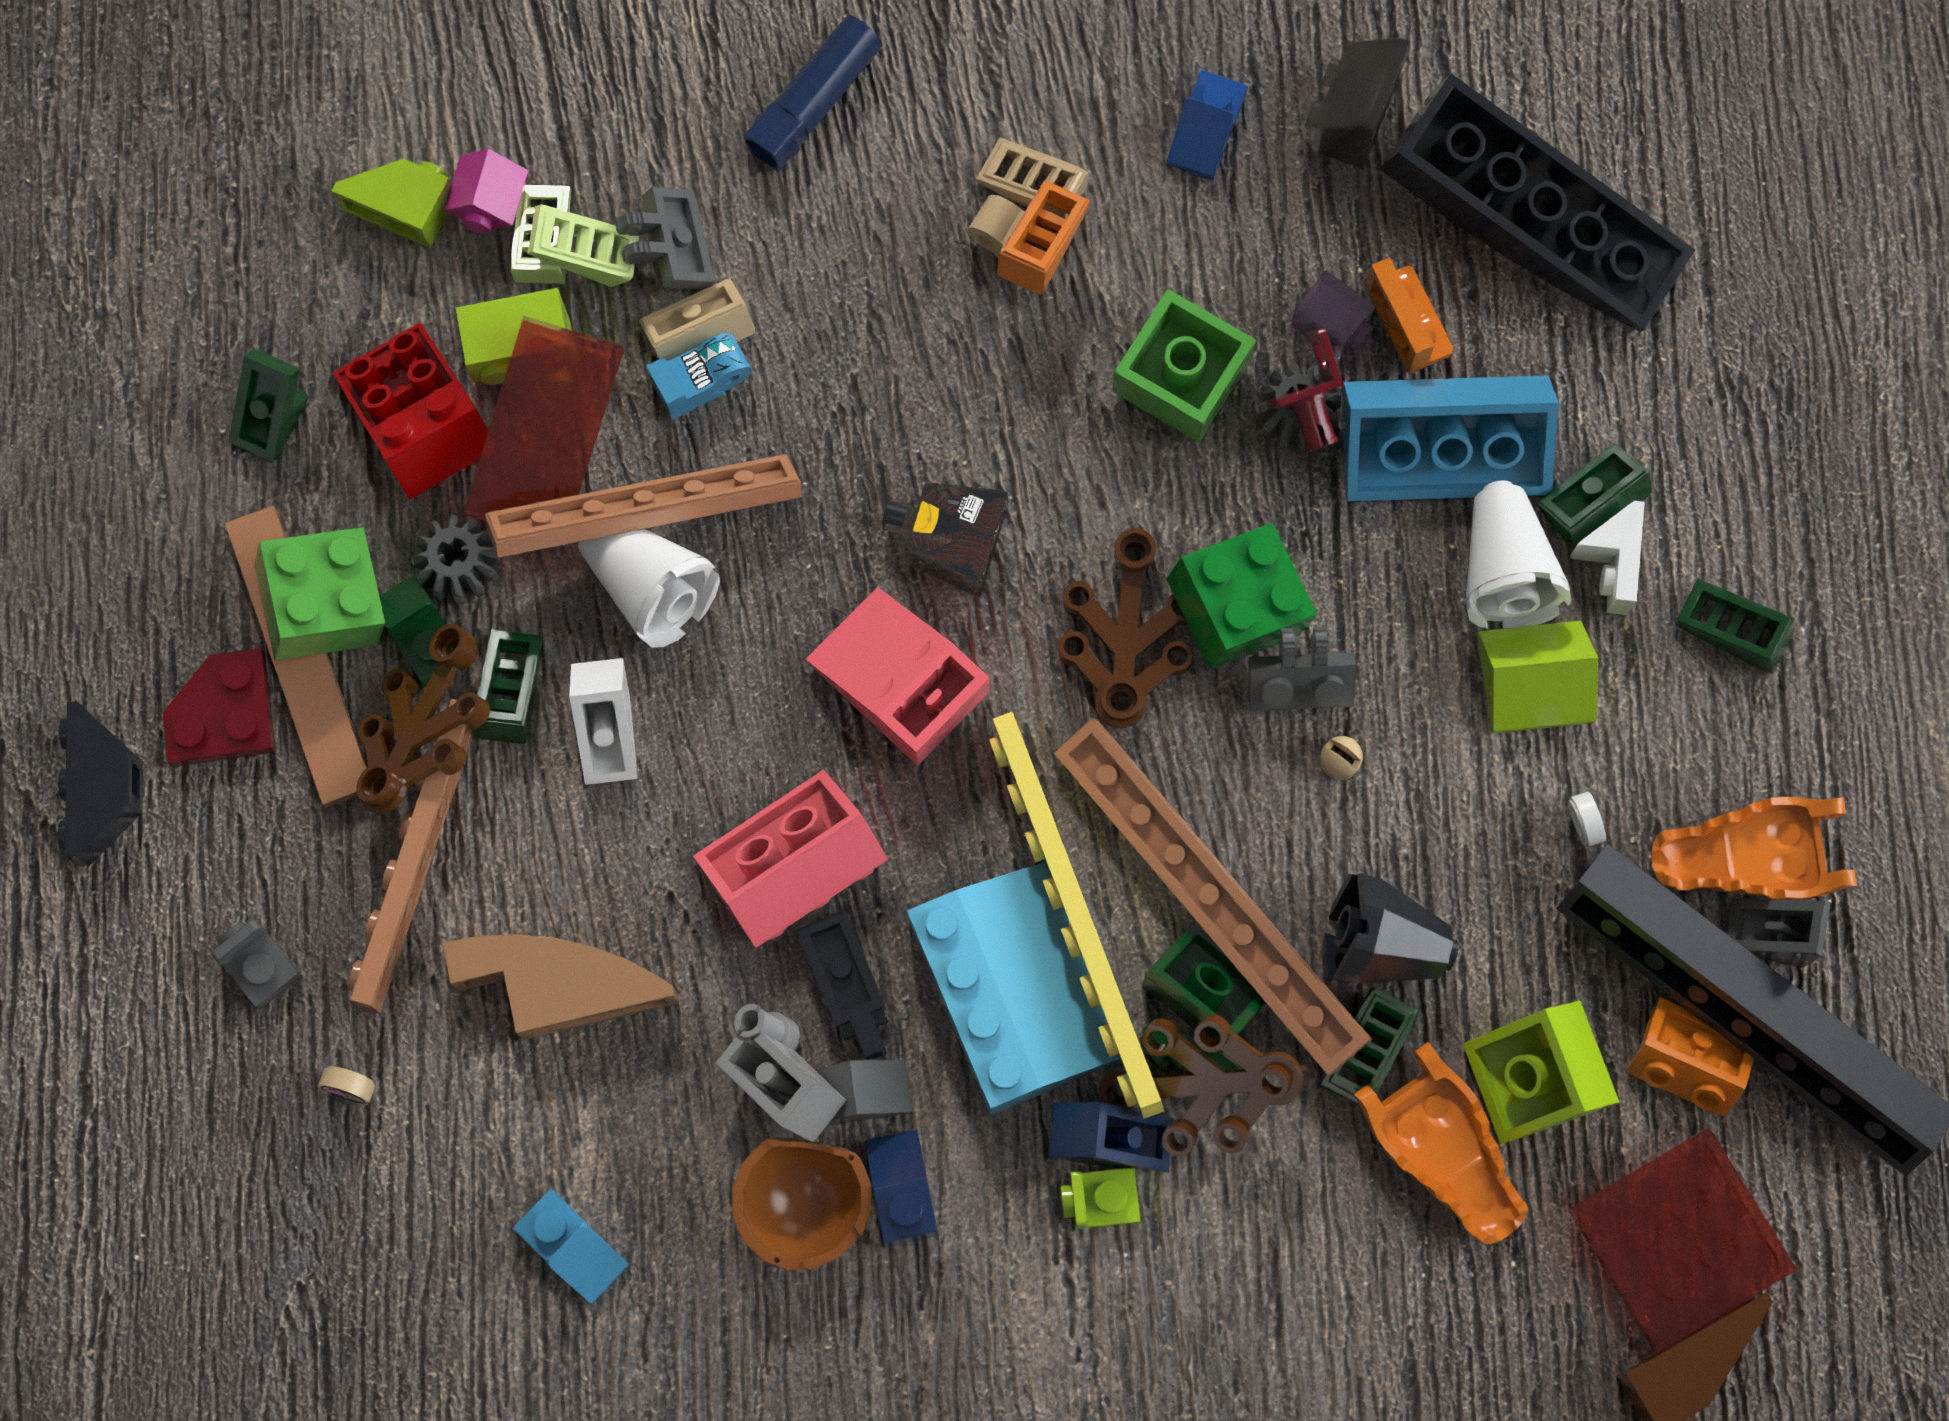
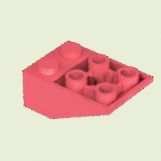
(900, 674)

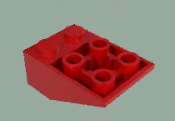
(414, 410)

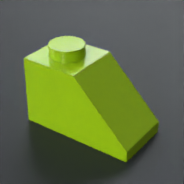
(398, 198)

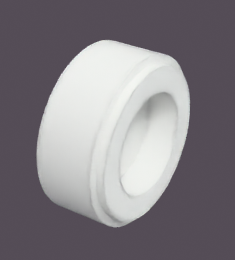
(1586, 819)

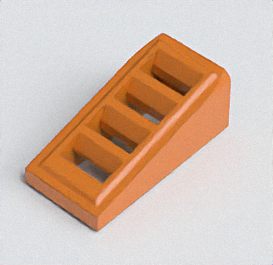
(1032, 266)

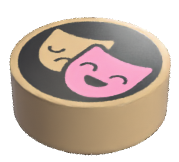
(346, 1085)

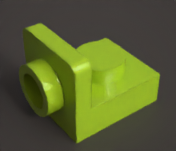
(1101, 1198)

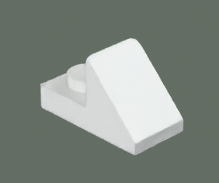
(1620, 545)

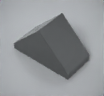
(1780, 929)
(871, 1089)

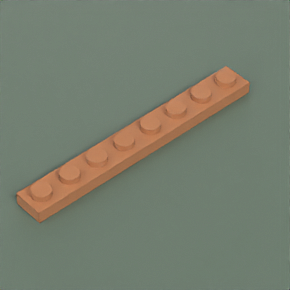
(1213, 897)

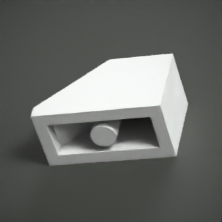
(603, 721)

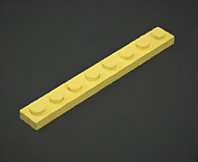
(1081, 935)

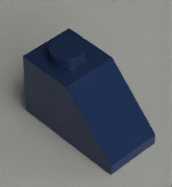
(1108, 1136)
(901, 1188)

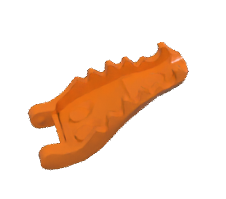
(1759, 851)
(1445, 1143)

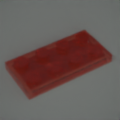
(544, 418)

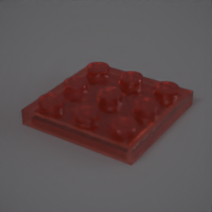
(1682, 1240)

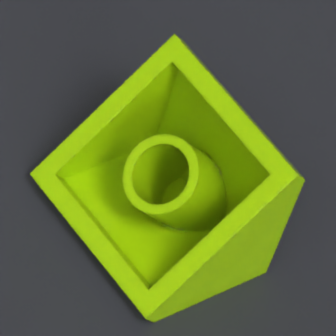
(1539, 676)

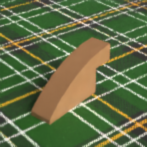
(555, 980)

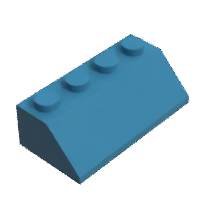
(1447, 436)

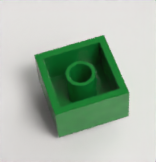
(1240, 595)

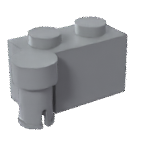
(777, 1074)

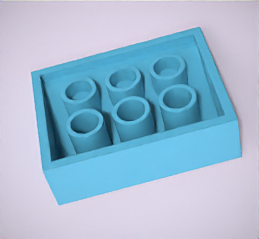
(1011, 986)

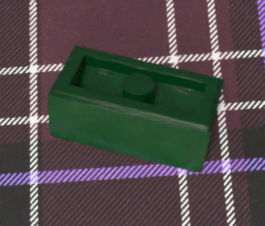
(1595, 494)

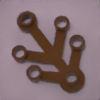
(1126, 639)
(388, 777)
(1212, 1082)

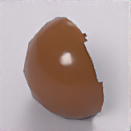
(801, 1202)

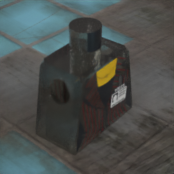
(951, 532)

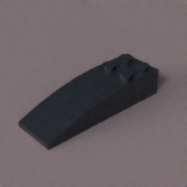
(1535, 205)

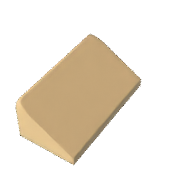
(697, 319)

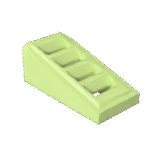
(605, 267)
(535, 269)

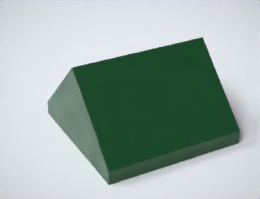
(1201, 981)

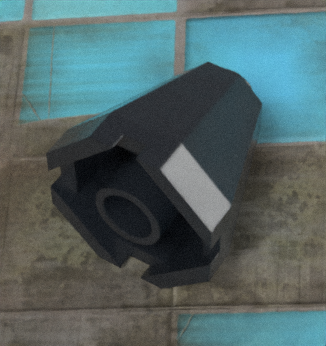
(1384, 936)

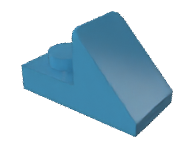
(571, 1246)

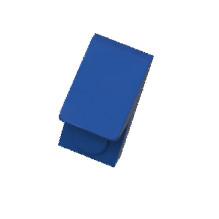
(1206, 124)

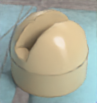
(1334, 764)

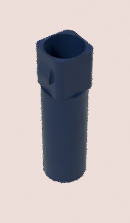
(812, 92)

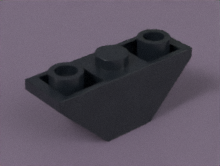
(98, 786)

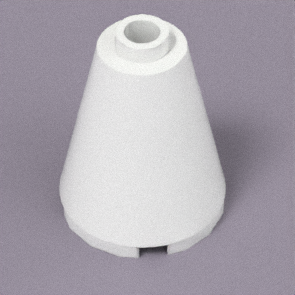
(1511, 562)
(652, 582)

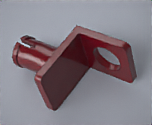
(1309, 400)

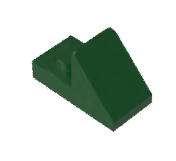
(266, 405)
(412, 623)

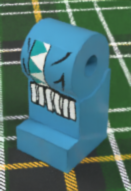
(699, 374)

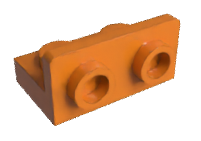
(1407, 315)
(1690, 1059)

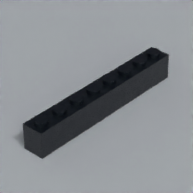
(1757, 1010)

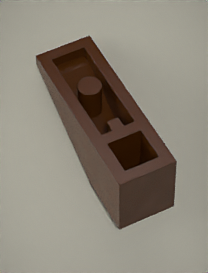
(1691, 1371)

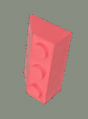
(791, 858)

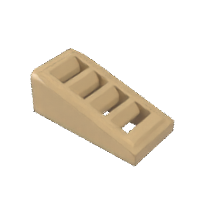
(1056, 170)

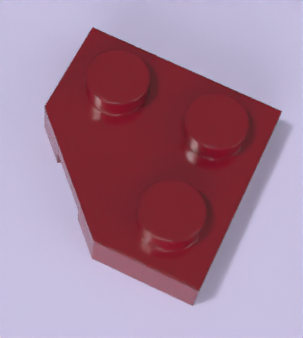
(221, 711)

